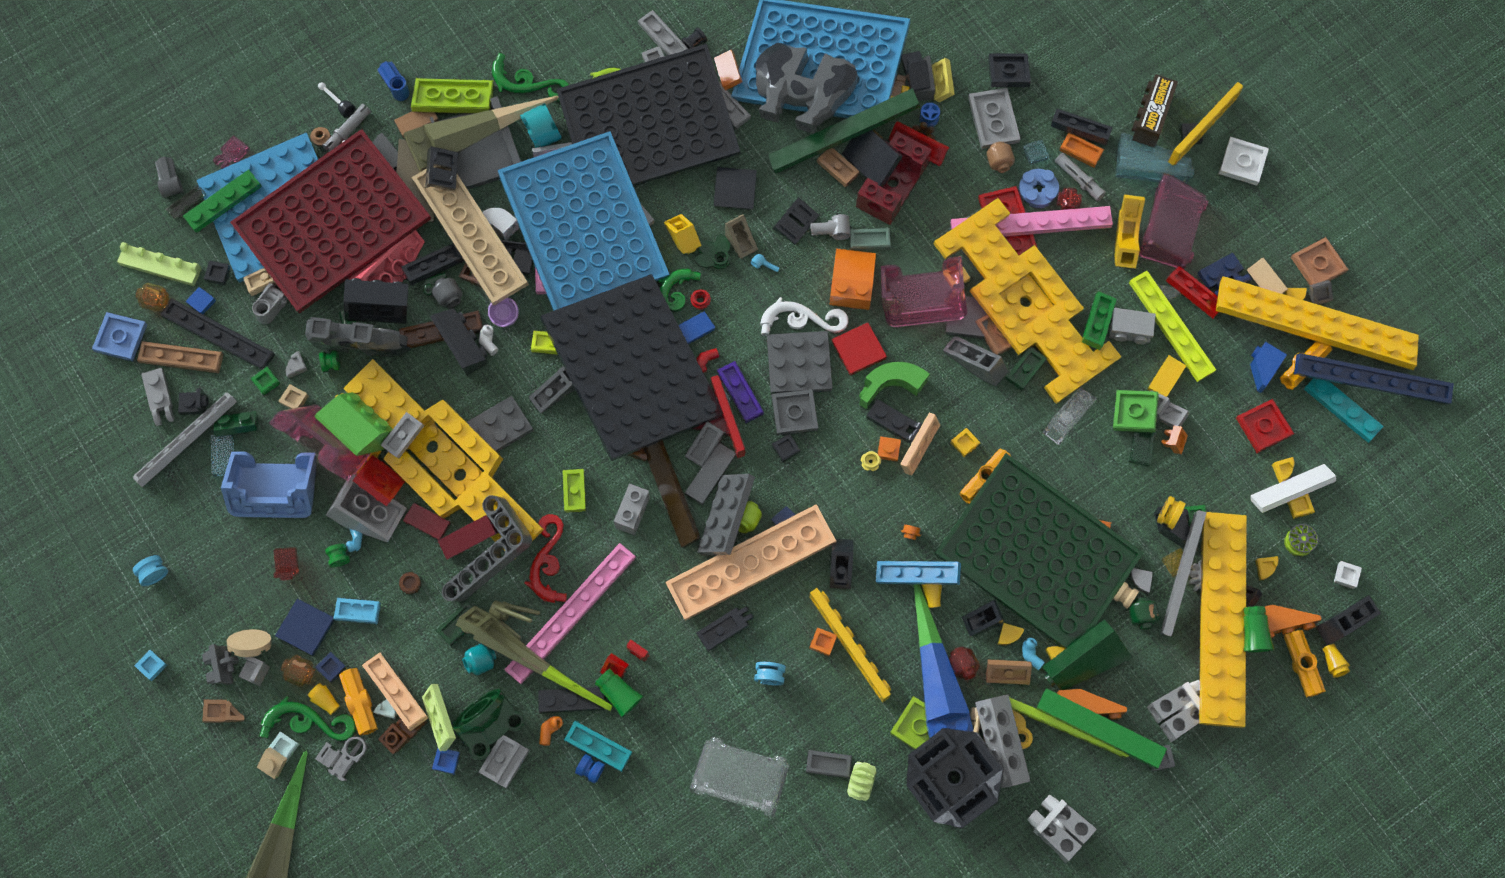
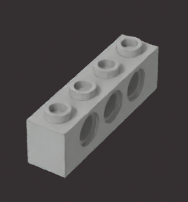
(1003, 738)

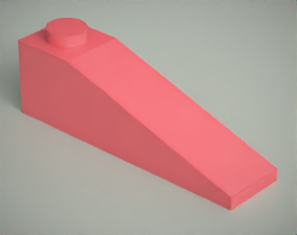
(388, 265)

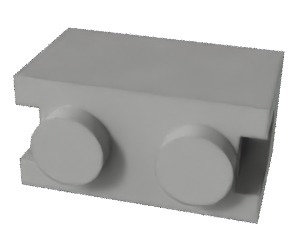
(1132, 326)

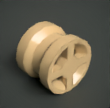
(1126, 595)

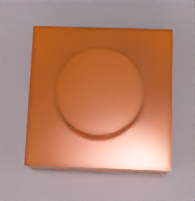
(889, 448)
(823, 641)

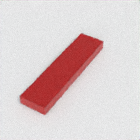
(728, 416)

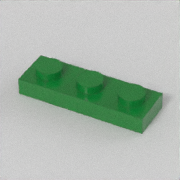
(1099, 320)

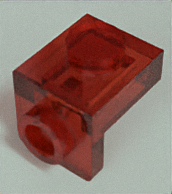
(285, 563)

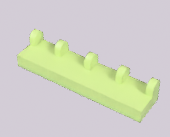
(159, 264)

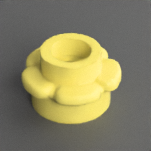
(870, 456)

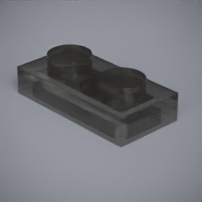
(191, 198)

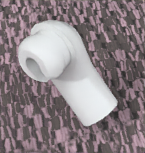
(485, 339)

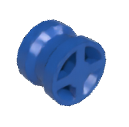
(932, 111)

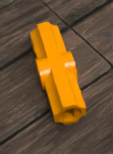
(1317, 349)
(977, 481)
(1308, 676)
(358, 701)

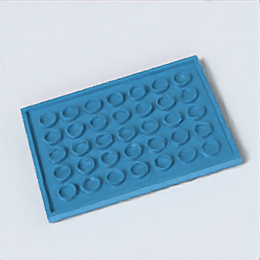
(862, 38)
(582, 220)

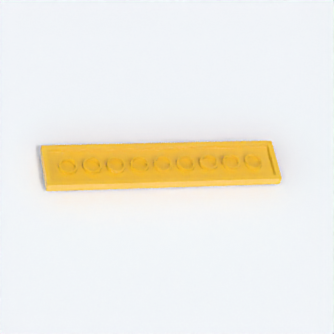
(1317, 323)
(1222, 621)

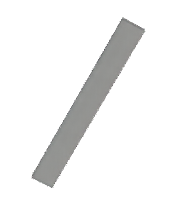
(671, 44)

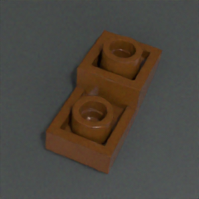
(398, 735)

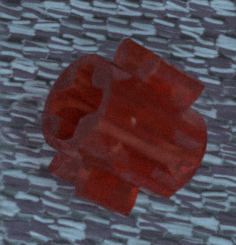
(1069, 199)

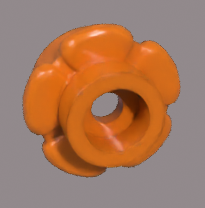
(911, 532)

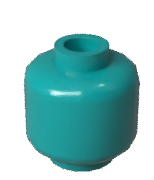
(479, 659)

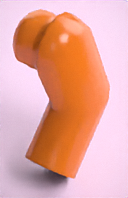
(549, 727)

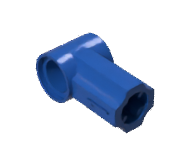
(394, 80)

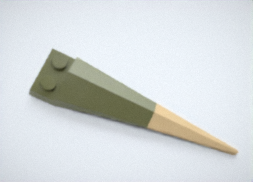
(464, 131)

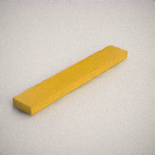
(1204, 125)

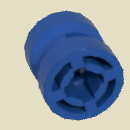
(590, 768)

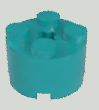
(541, 126)

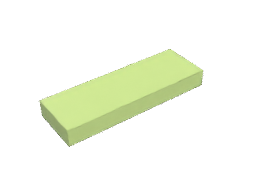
(438, 717)

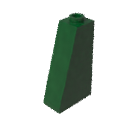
(1087, 657)

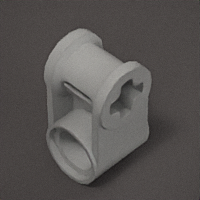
(270, 300)

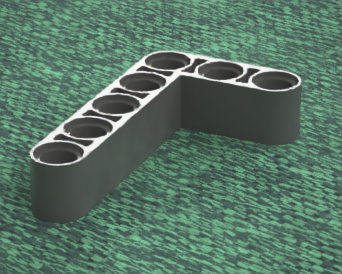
(493, 553)

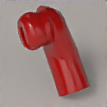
(706, 356)

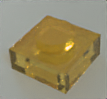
(1172, 561)

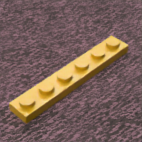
(855, 651)

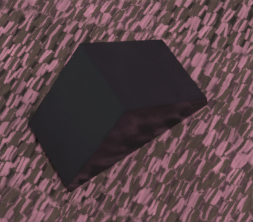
(983, 619)

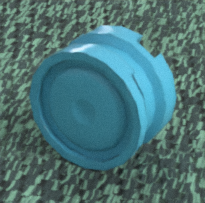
(150, 570)
(770, 673)

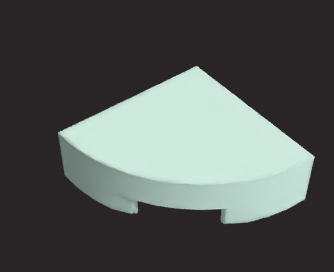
(386, 710)

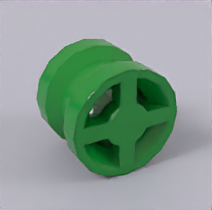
(329, 361)
(337, 555)

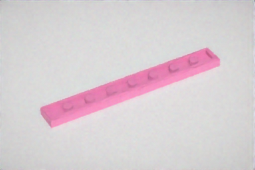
(574, 608)

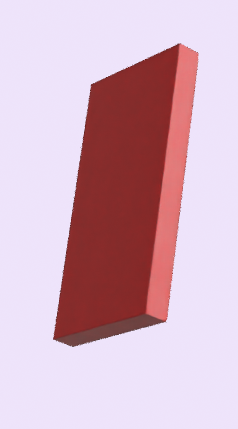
(1012, 201)

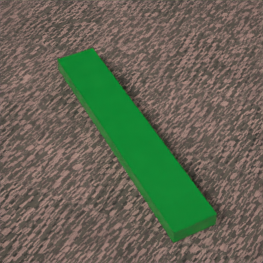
(1101, 728)

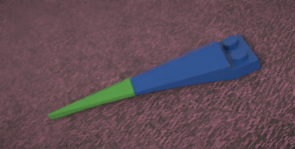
(942, 695)

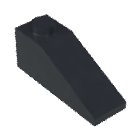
(1348, 620)

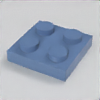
(119, 336)

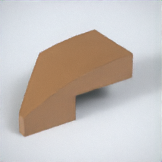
(220, 711)

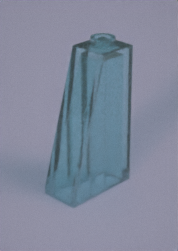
(1148, 163)

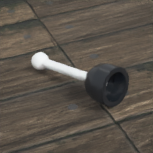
(345, 107)

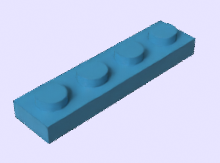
(918, 572)

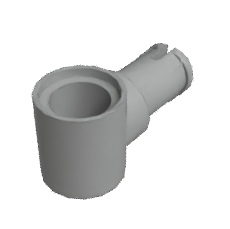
(837, 227)

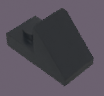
(916, 71)

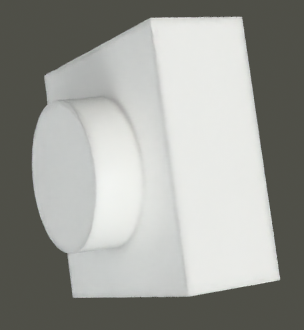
(1347, 575)

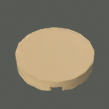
(249, 642)

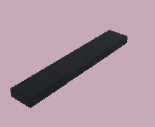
(217, 334)

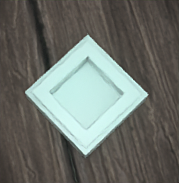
(284, 745)

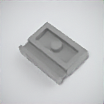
(504, 761)

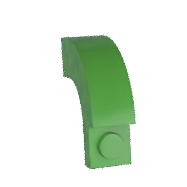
(893, 374)

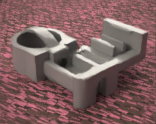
(338, 761)

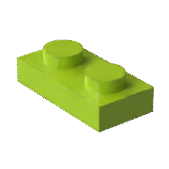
(574, 490)

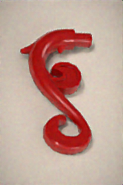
(541, 558)

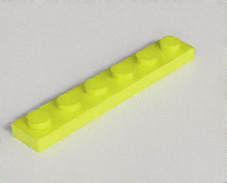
(1172, 326)

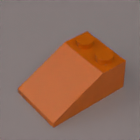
(852, 279)

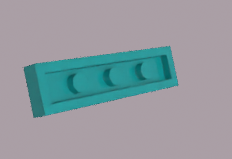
(1344, 408)

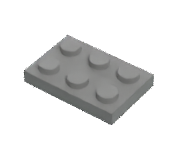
(994, 117)

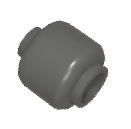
(447, 292)

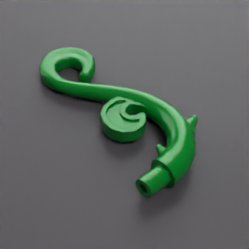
(522, 74)
(677, 276)
(310, 716)

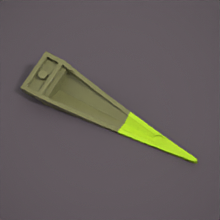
(496, 636)

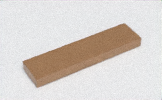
(180, 357)

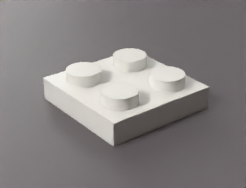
(1243, 161)

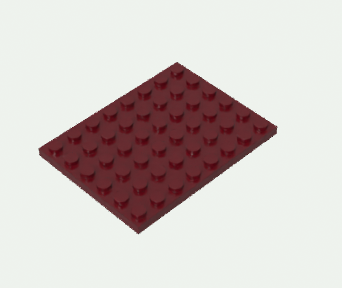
(330, 220)

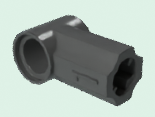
(169, 182)

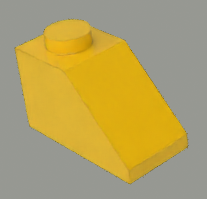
(683, 234)

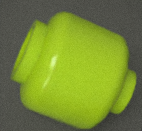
(750, 518)

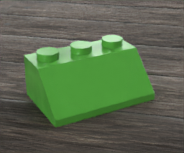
(354, 424)

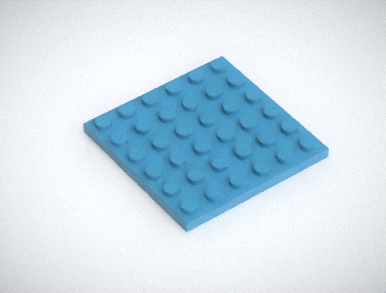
(272, 170)

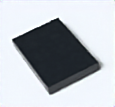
(873, 156)

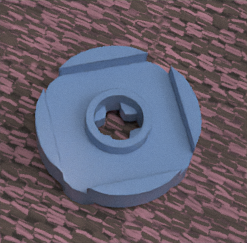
(1038, 177)

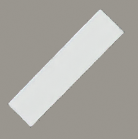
(1293, 488)

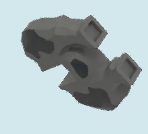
(781, 82)
(358, 336)

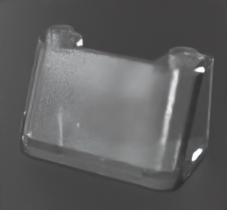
(740, 776)

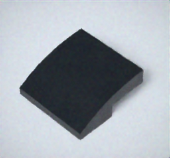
(735, 188)

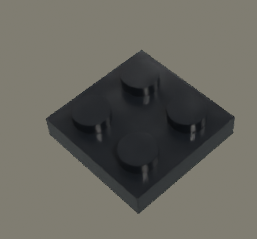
(1009, 70)

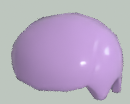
(504, 313)

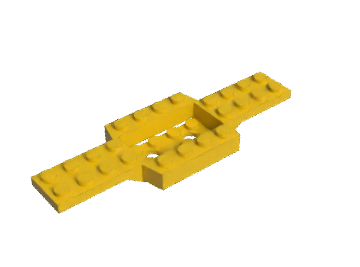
(390, 403)

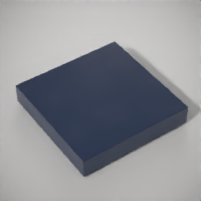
(305, 627)

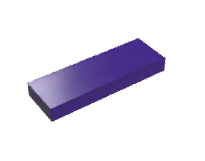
(740, 392)

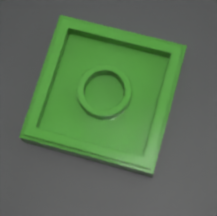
(1136, 411)

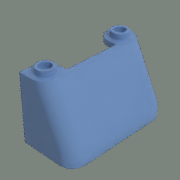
(269, 488)

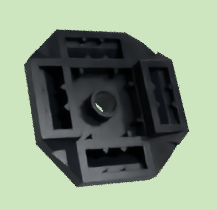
(931, 779)

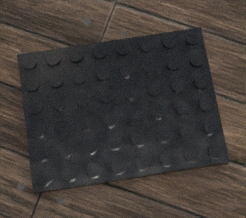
(660, 114)
(631, 367)

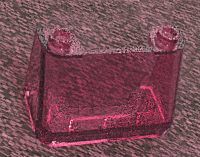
(1173, 222)
(924, 296)
(334, 454)

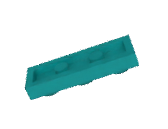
(598, 746)

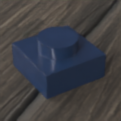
(331, 667)

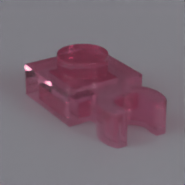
(232, 150)

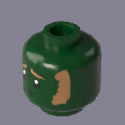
(1143, 613)

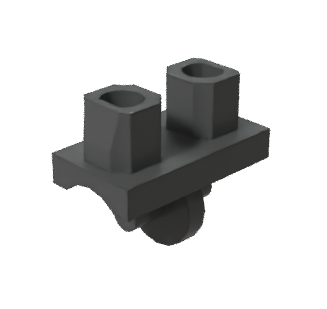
(222, 665)

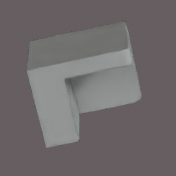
(254, 671)

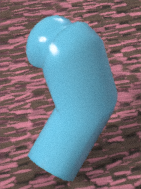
(355, 544)
(1029, 653)

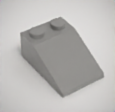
(362, 512)

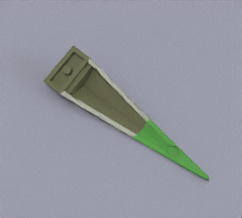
(275, 850)

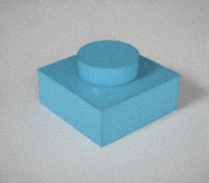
(150, 665)

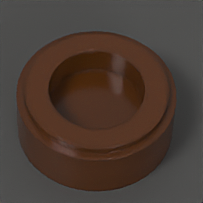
(410, 583)

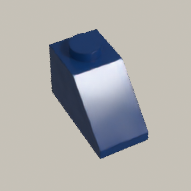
(1265, 364)

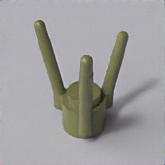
(503, 610)

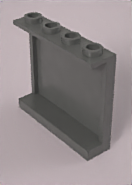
(482, 160)

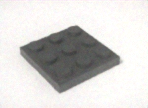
(799, 362)

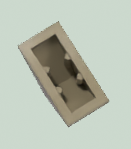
(740, 236)

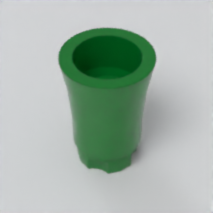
(1256, 630)
(618, 692)

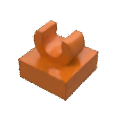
(1177, 439)

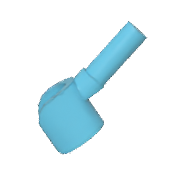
(759, 260)

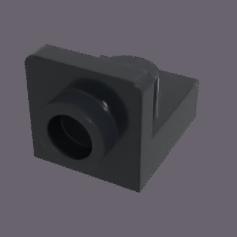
(193, 402)

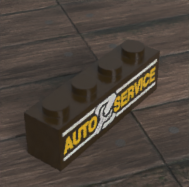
(1155, 110)

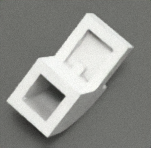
(502, 222)

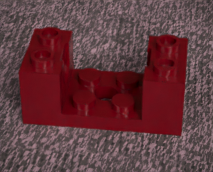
(887, 201)

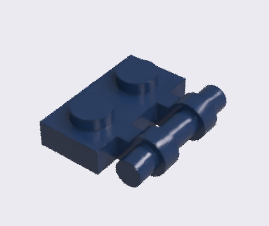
(1227, 267)

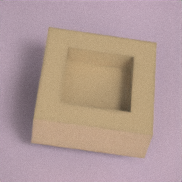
(293, 397)
(272, 763)

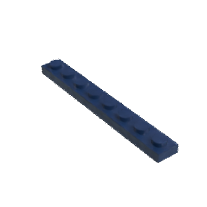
(1373, 378)

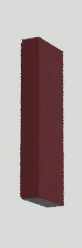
(467, 537)

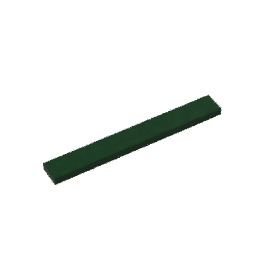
(844, 130)

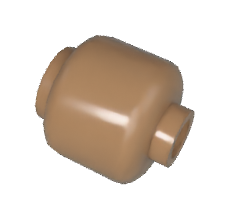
(1000, 156)

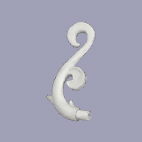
(805, 313)

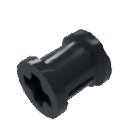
(695, 38)

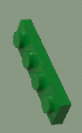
(222, 201)

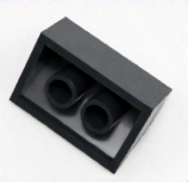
(375, 301)
(460, 340)

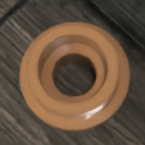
(318, 131)

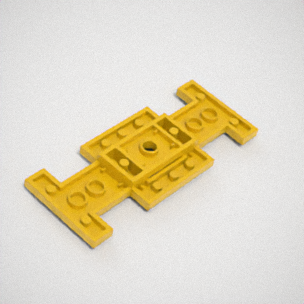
(1008, 281)

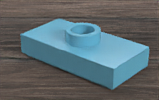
(357, 610)

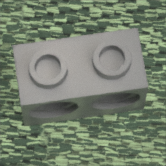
(632, 509)

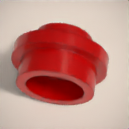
(700, 294)

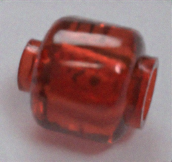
(964, 663)

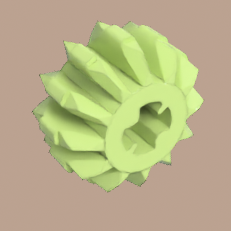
(861, 781)

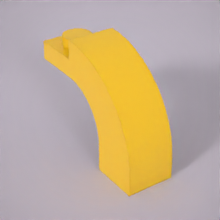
(1127, 231)

